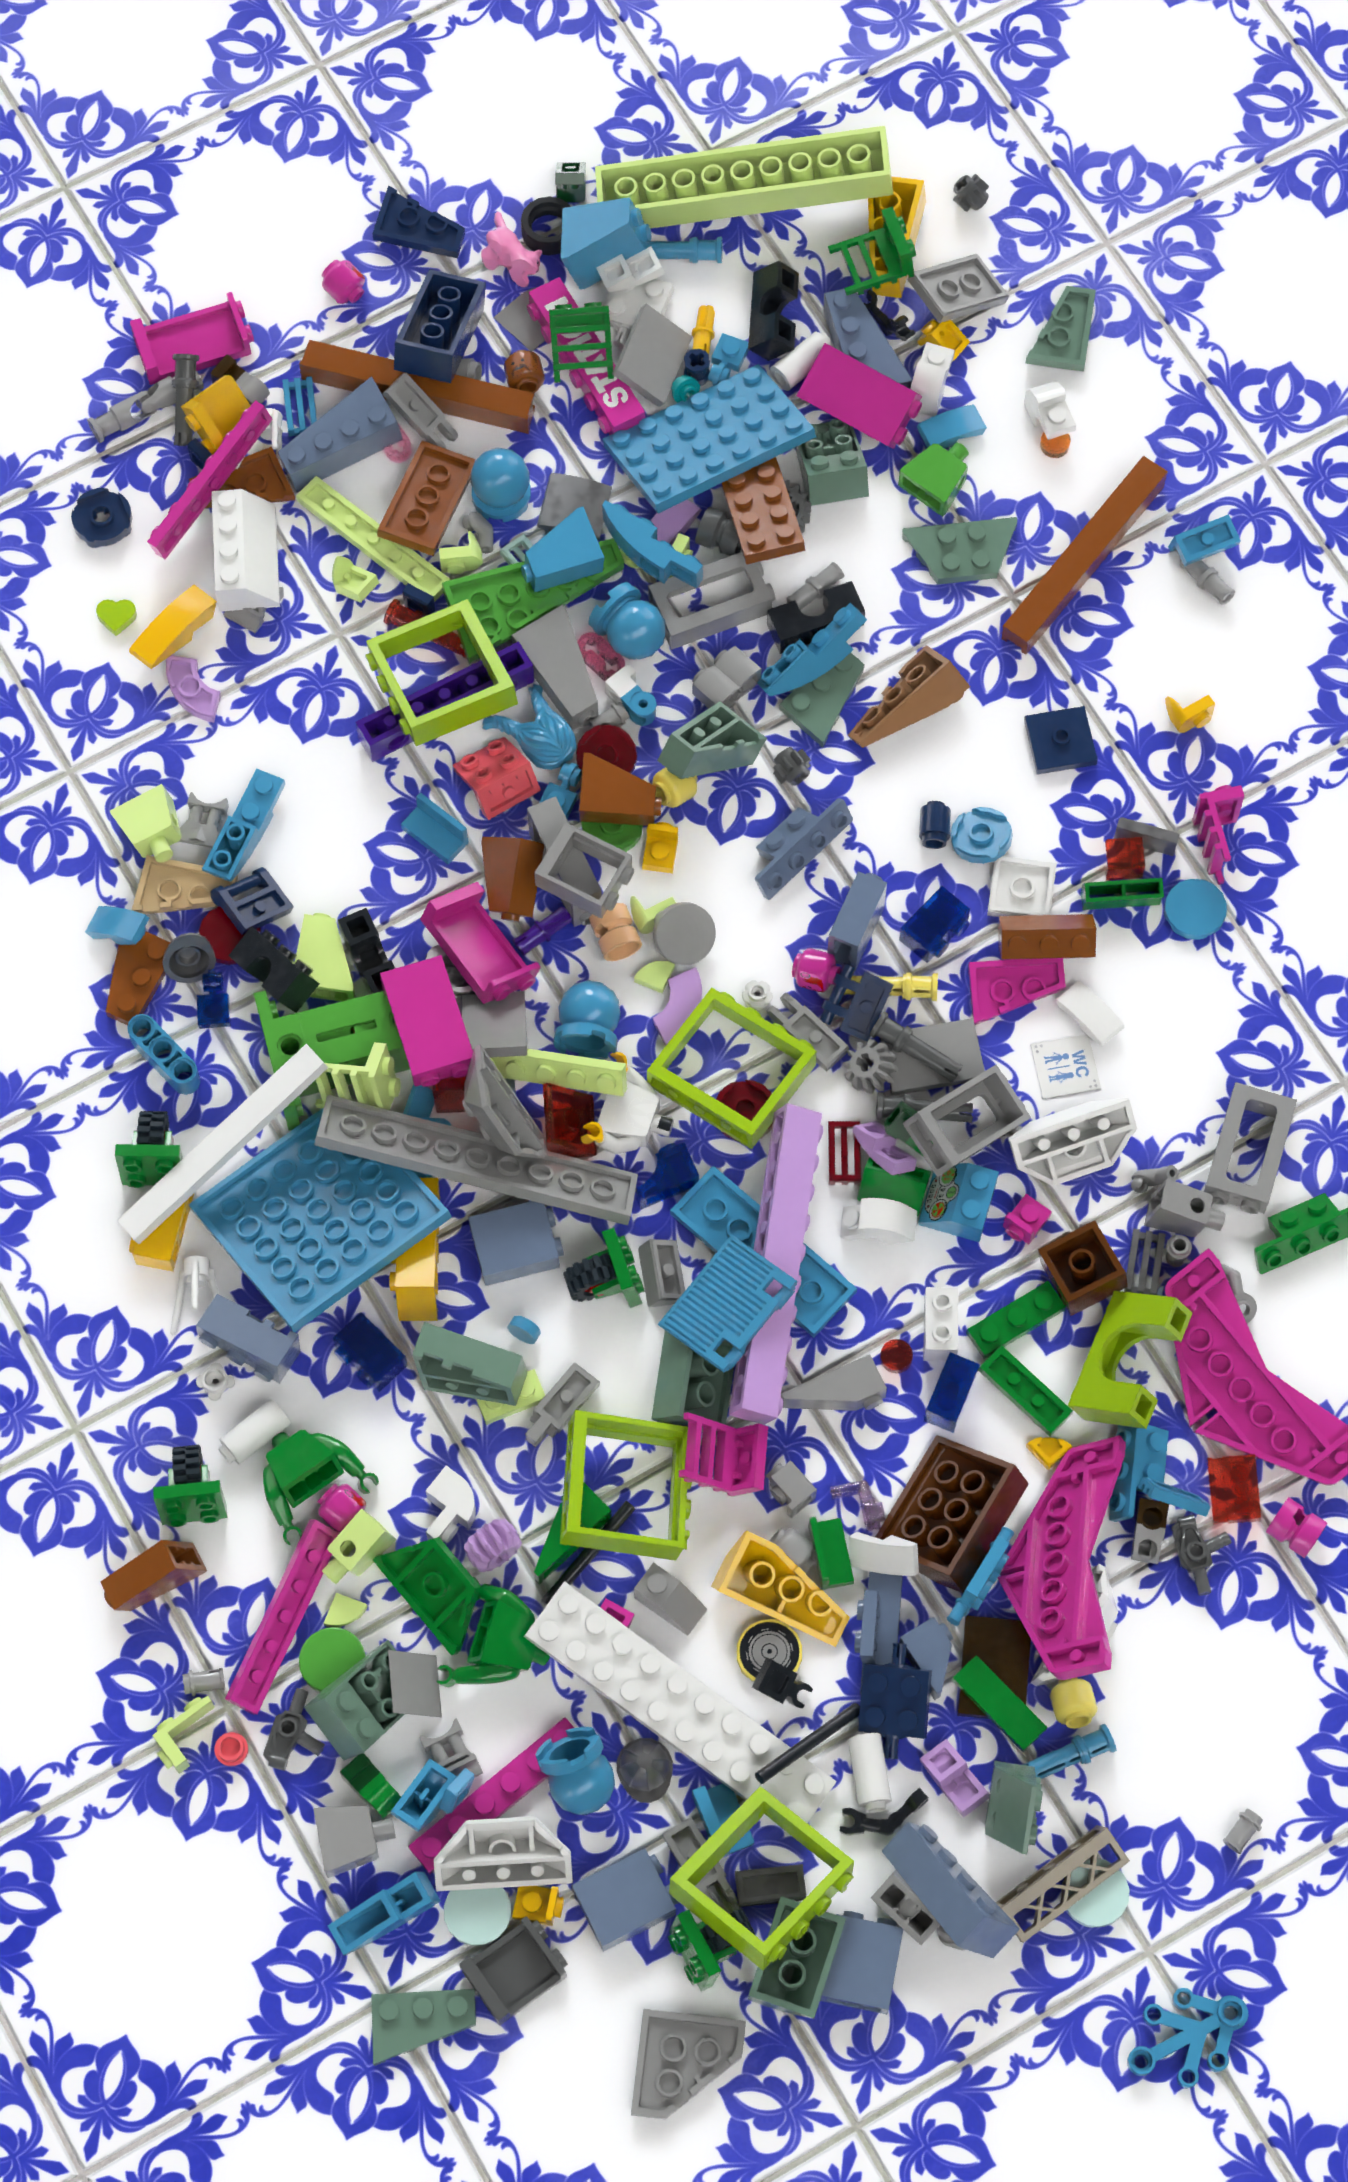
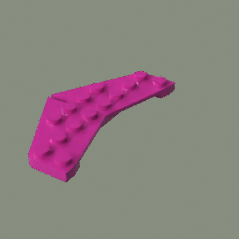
(1227, 1374)
(1050, 1564)

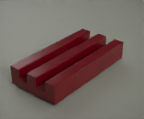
(844, 1178)

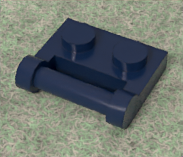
(255, 908)

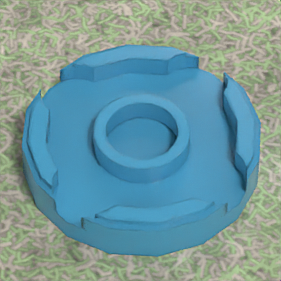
(981, 835)
(1195, 909)

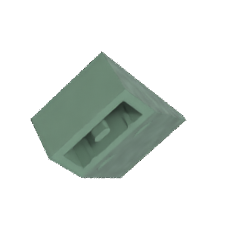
(833, 464)
(357, 1705)
(1013, 1805)

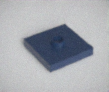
(1060, 740)

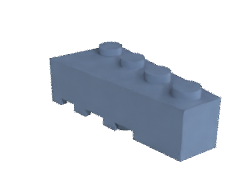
(859, 336)
(341, 437)
(949, 1891)

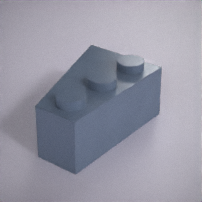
(248, 1339)

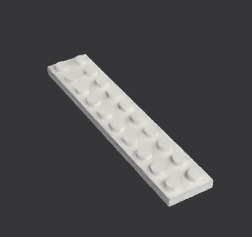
(672, 1702)

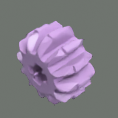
(492, 1545)

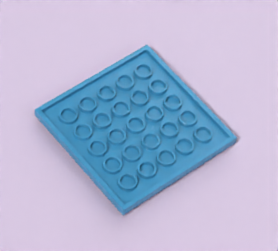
(315, 1221)

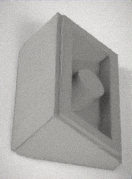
(661, 1272)

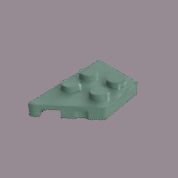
(962, 549)

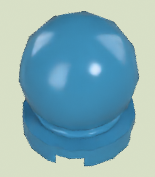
(500, 484)
(631, 624)
(588, 1019)
(577, 1771)

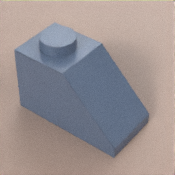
(930, 1649)

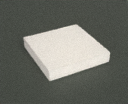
(1021, 887)

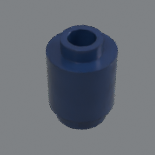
(934, 824)

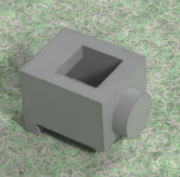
(791, 1487)

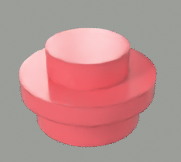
(231, 1749)

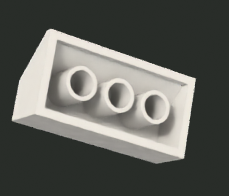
(244, 551)

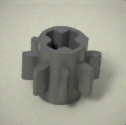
(971, 192)
(791, 766)

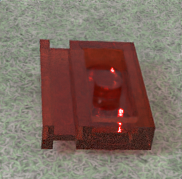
(1234, 1489)

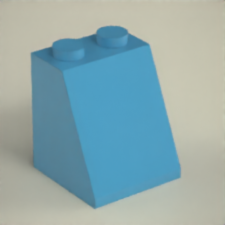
(598, 234)

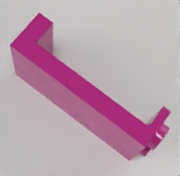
(205, 333)
(860, 396)
(477, 944)
(428, 1021)

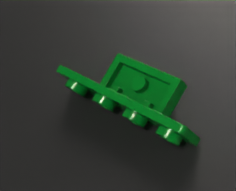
(1301, 1232)

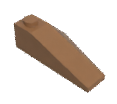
(925, 687)

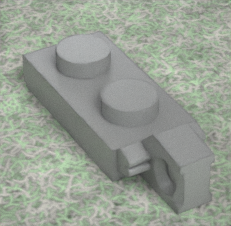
(560, 1403)

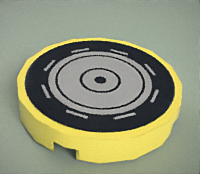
(770, 1640)

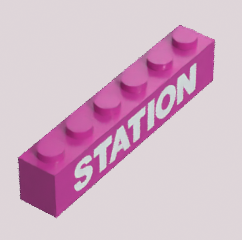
(609, 398)

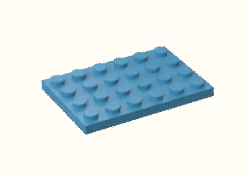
(709, 438)

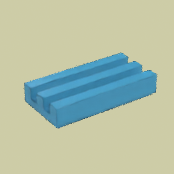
(297, 385)
(1174, 1496)

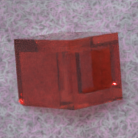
(1124, 858)

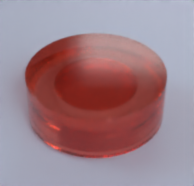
(896, 1356)

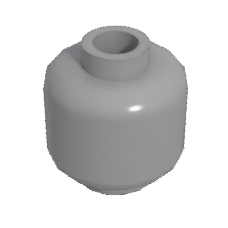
(795, 1547)

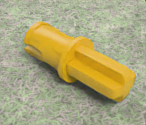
(703, 332)

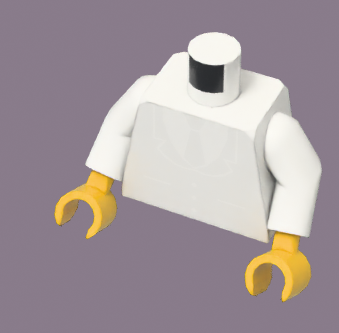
(629, 1119)

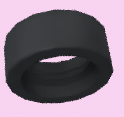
(535, 209)

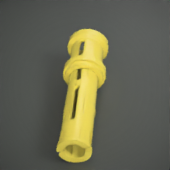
(909, 986)

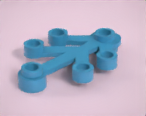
(1192, 2033)

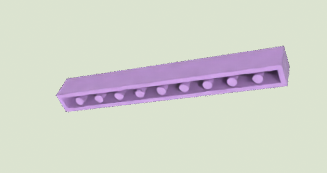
(780, 1240)

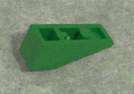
(593, 1515)

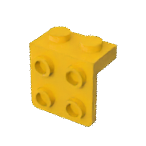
(215, 411)

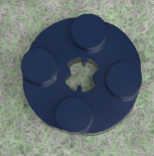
(106, 532)

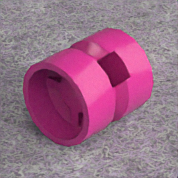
(1296, 1527)

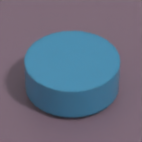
(524, 1329)

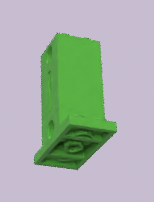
(335, 1032)

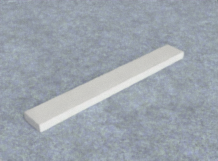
(222, 1144)

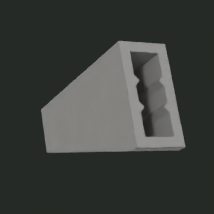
(560, 666)

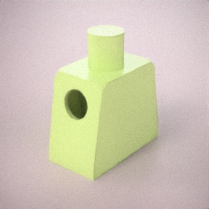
(150, 823)
(369, 1540)

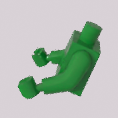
(302, 1467)
(499, 1642)

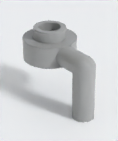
(1235, 1282)

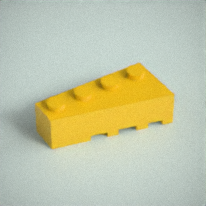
(908, 202)
(418, 1274)

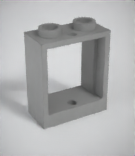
(558, 852)

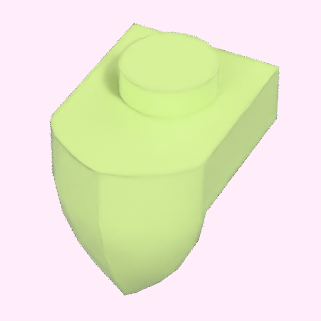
(461, 558)
(352, 580)
(645, 918)

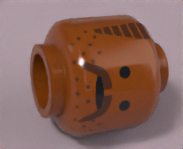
(524, 371)

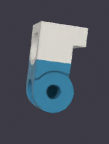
(638, 703)

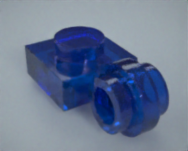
(213, 1008)

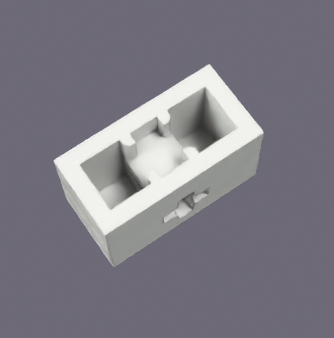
(940, 1323)

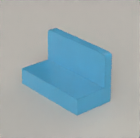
(1205, 540)
(436, 829)
(715, 1808)

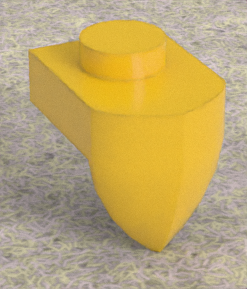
(1194, 715)

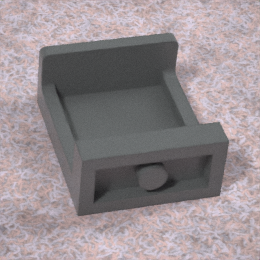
(515, 1970)

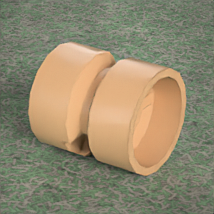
(616, 934)

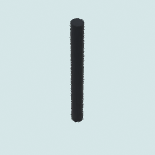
(588, 1554)
(807, 1743)

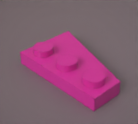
(1012, 983)

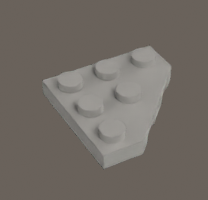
(680, 2058)

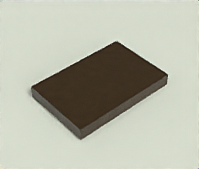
(1003, 1648)

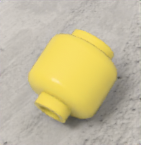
(673, 789)
(1073, 1702)

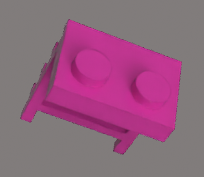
(1212, 812)
(738, 1456)

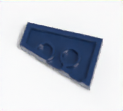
(414, 227)

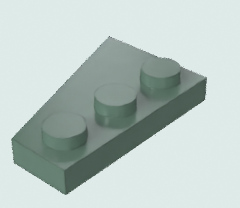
(1066, 334)
(819, 703)
(418, 2018)

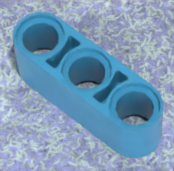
(159, 1041)

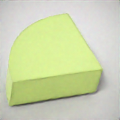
(655, 975)
(344, 1611)

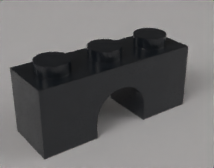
(771, 291)
(789, 624)
(365, 948)
(275, 966)

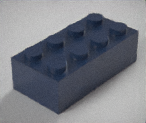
(439, 326)

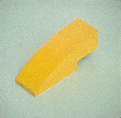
(174, 627)

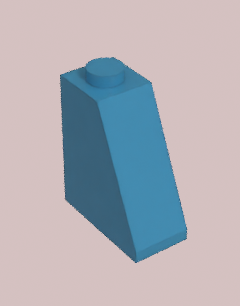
(564, 554)

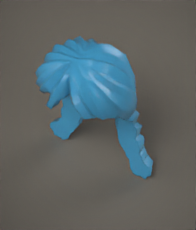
(546, 741)

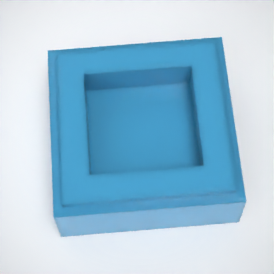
(457, 1791)

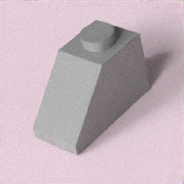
(669, 1599)

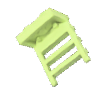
(373, 1083)

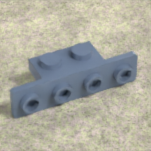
(797, 843)
(879, 1619)

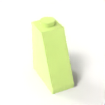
(323, 952)

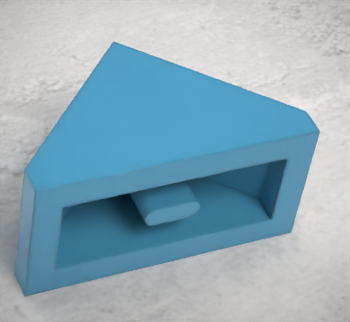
(423, 1797)

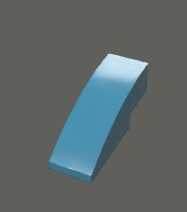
(384, 1912)

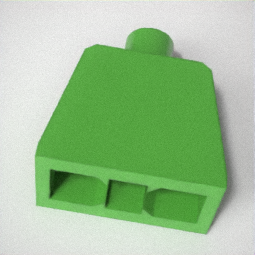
(936, 476)

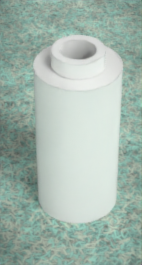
(798, 362)
(253, 1432)
(869, 1771)

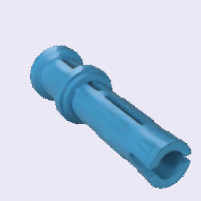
(694, 249)
(1079, 1750)

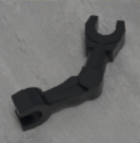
(888, 325)
(884, 1826)

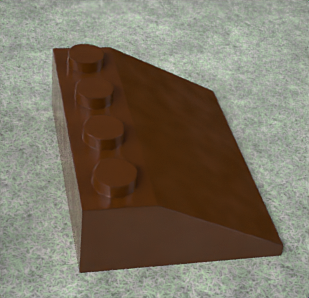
(954, 1510)

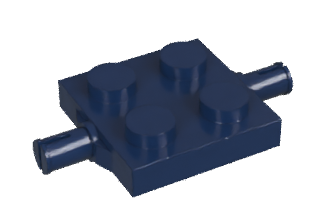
(895, 1700)

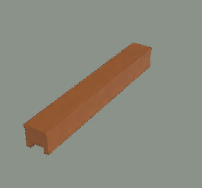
(460, 398)
(1084, 554)

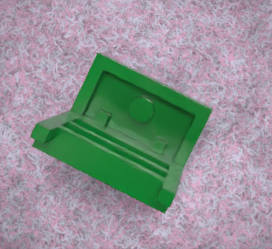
(892, 246)
(570, 320)

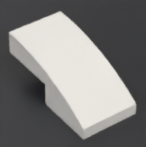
(624, 274)
(1091, 1012)
(884, 1556)

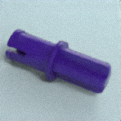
(542, 930)

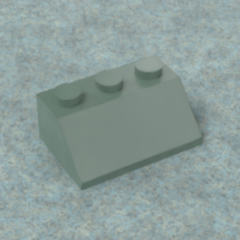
(690, 1385)
(800, 1976)

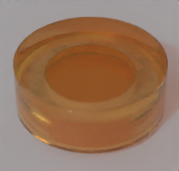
(1055, 447)

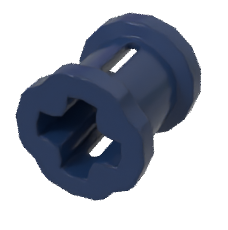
(696, 366)

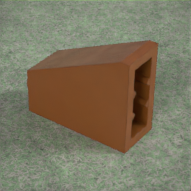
(615, 795)
(511, 875)
(152, 1574)

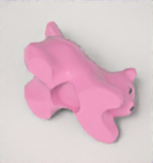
(507, 251)

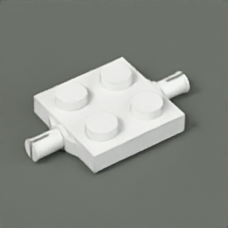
(626, 303)

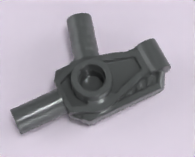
(1194, 1552)
(288, 1732)

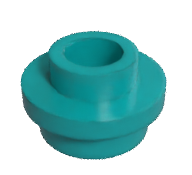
(684, 387)

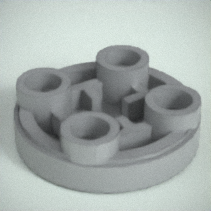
(684, 933)

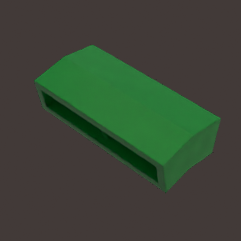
(1122, 887)

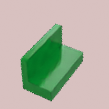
(903, 1187)
(830, 1553)

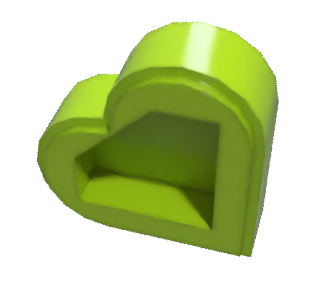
(116, 615)

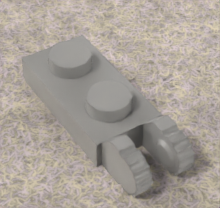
(419, 410)
(808, 1026)
(683, 1843)

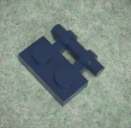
(865, 1006)

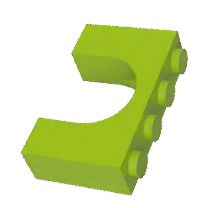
(1126, 1322)

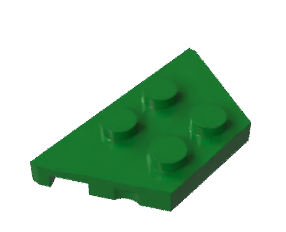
(434, 1588)

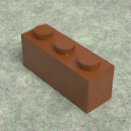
(1047, 936)

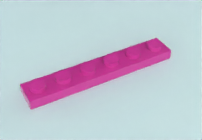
(211, 478)
(282, 1618)
(490, 1799)

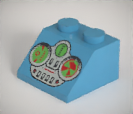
(959, 1201)

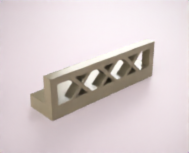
(1057, 1869)

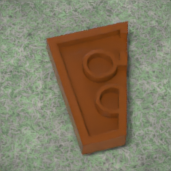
(261, 476)
(136, 977)

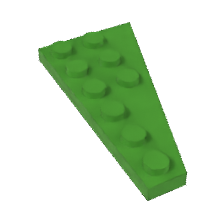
(509, 603)

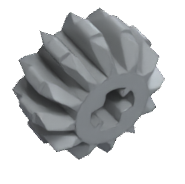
(877, 1073)

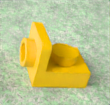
(945, 335)
(660, 847)
(538, 1904)

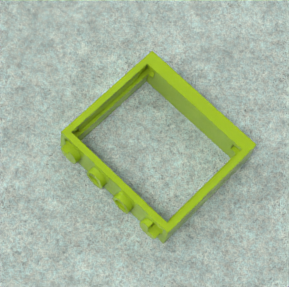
(460, 712)
(709, 1108)
(632, 1430)
(718, 1845)

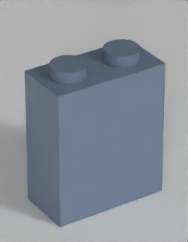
(857, 919)
(515, 1242)
(625, 1899)
(864, 1964)

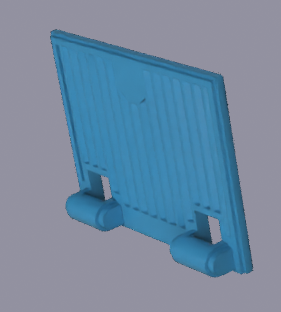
(727, 1303)

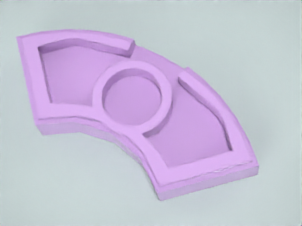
(190, 689)
(683, 999)

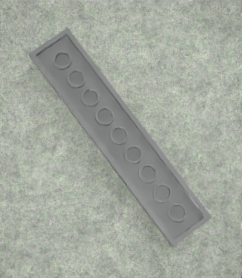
(474, 1161)

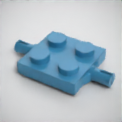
(983, 1578)

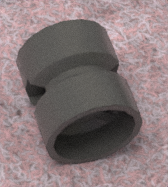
(717, 531)

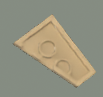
(174, 887)

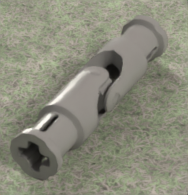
(119, 415)

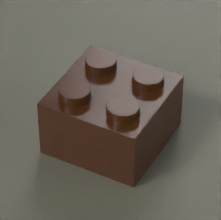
(1083, 1268)

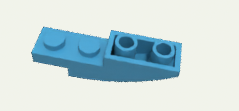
(639, 542)
(806, 663)
(246, 826)

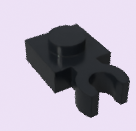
(779, 1683)

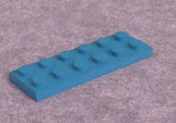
(720, 1208)

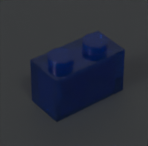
(935, 924)
(369, 1352)
(951, 1392)

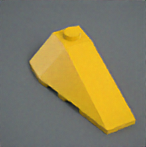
(772, 1583)

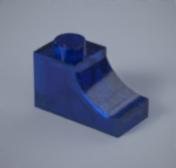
(672, 1176)

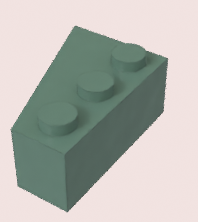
(711, 744)
(467, 1366)

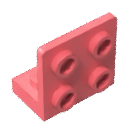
(498, 776)

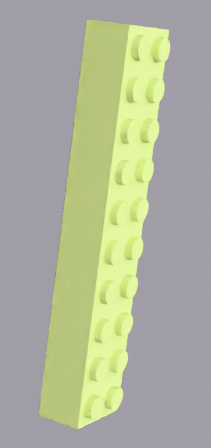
(752, 177)

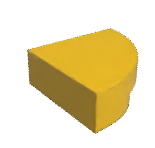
(1048, 1450)

